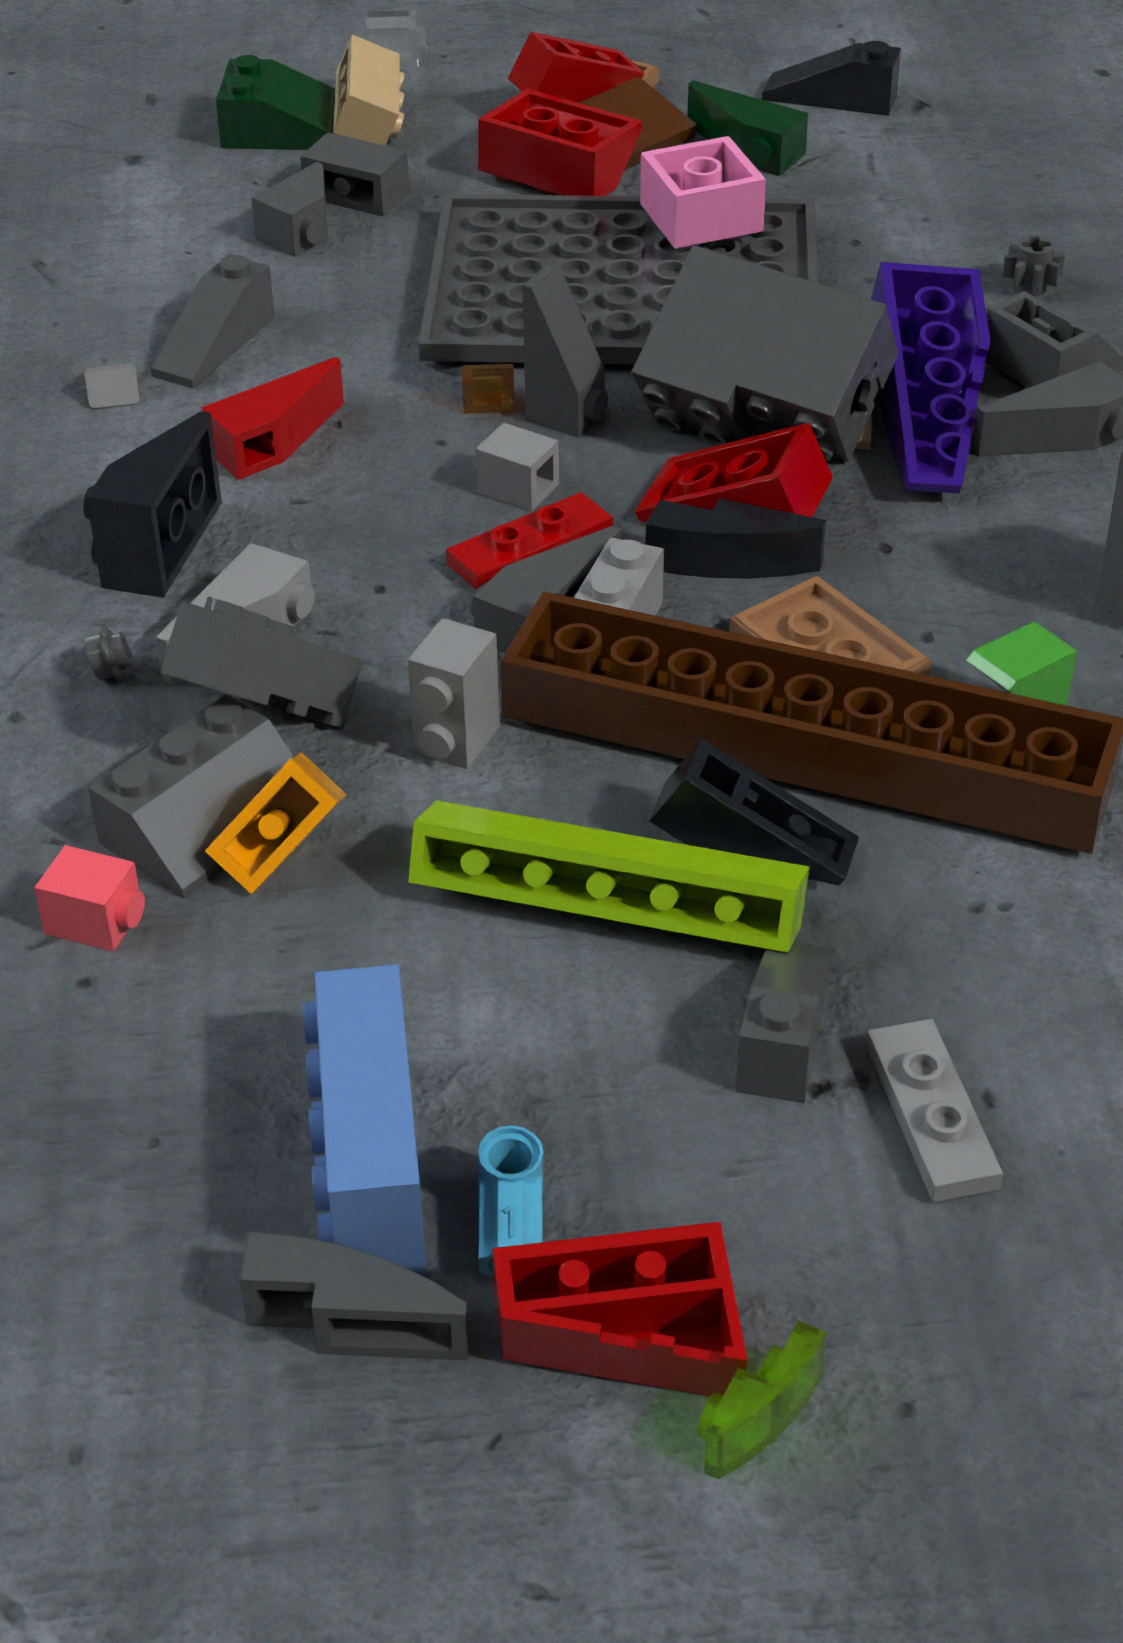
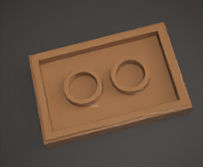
(827, 621)

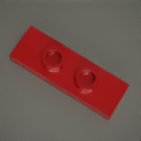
(550, 526)

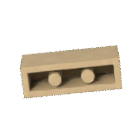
(368, 93)

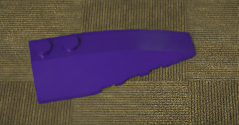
(938, 371)

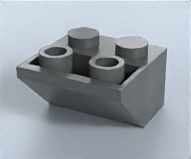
(1041, 343)

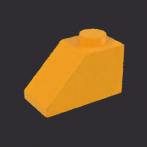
(275, 822)

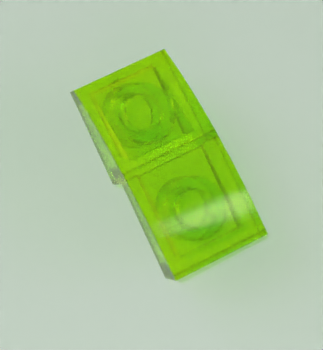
(761, 1406)

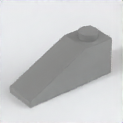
(258, 582)

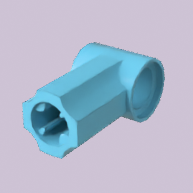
(508, 1203)

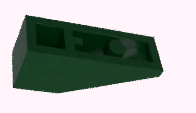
(764, 131)

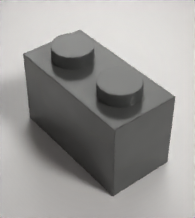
(360, 173)

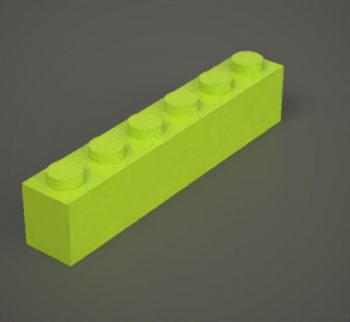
(609, 875)

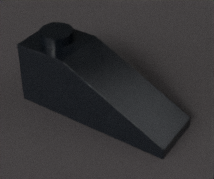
(847, 79)
(733, 809)

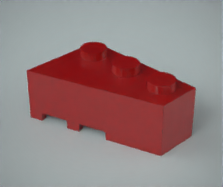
(624, 1307)

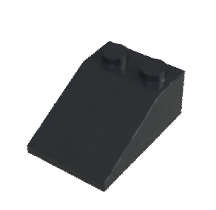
(154, 508)

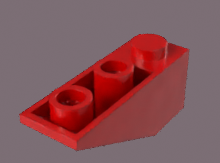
(274, 418)

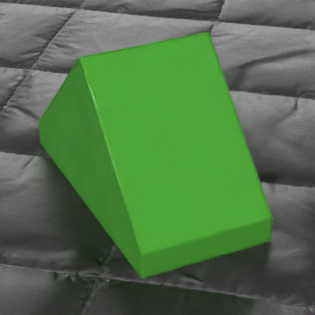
(1028, 663)

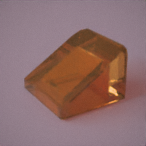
(488, 388)

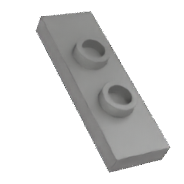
(934, 1111)

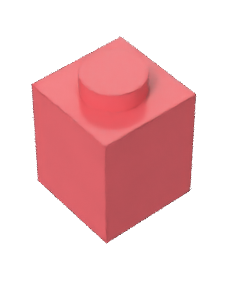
(89, 898)

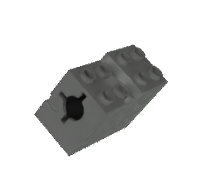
(764, 354)

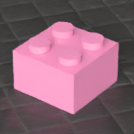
(702, 192)

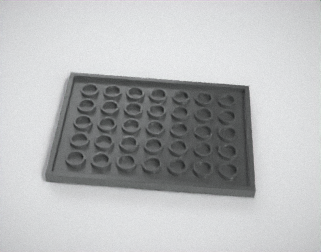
(609, 255)

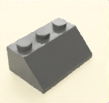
(186, 791)

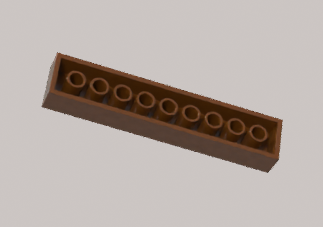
(816, 719)

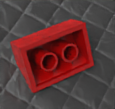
(556, 144)

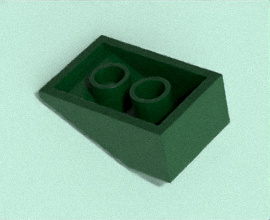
(271, 106)

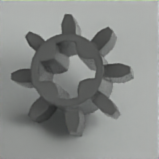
(1033, 265)

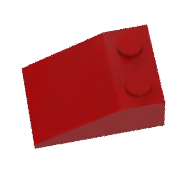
(768, 470)

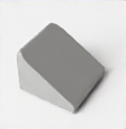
(112, 385)

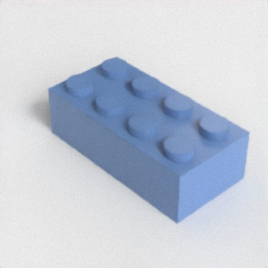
(363, 1116)

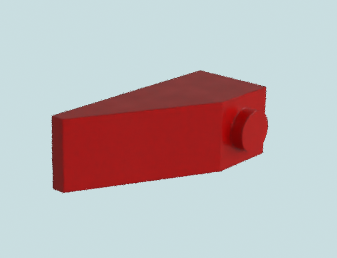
(570, 68)

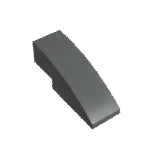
(350, 1300)

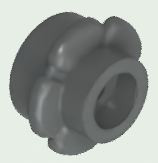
(108, 654)

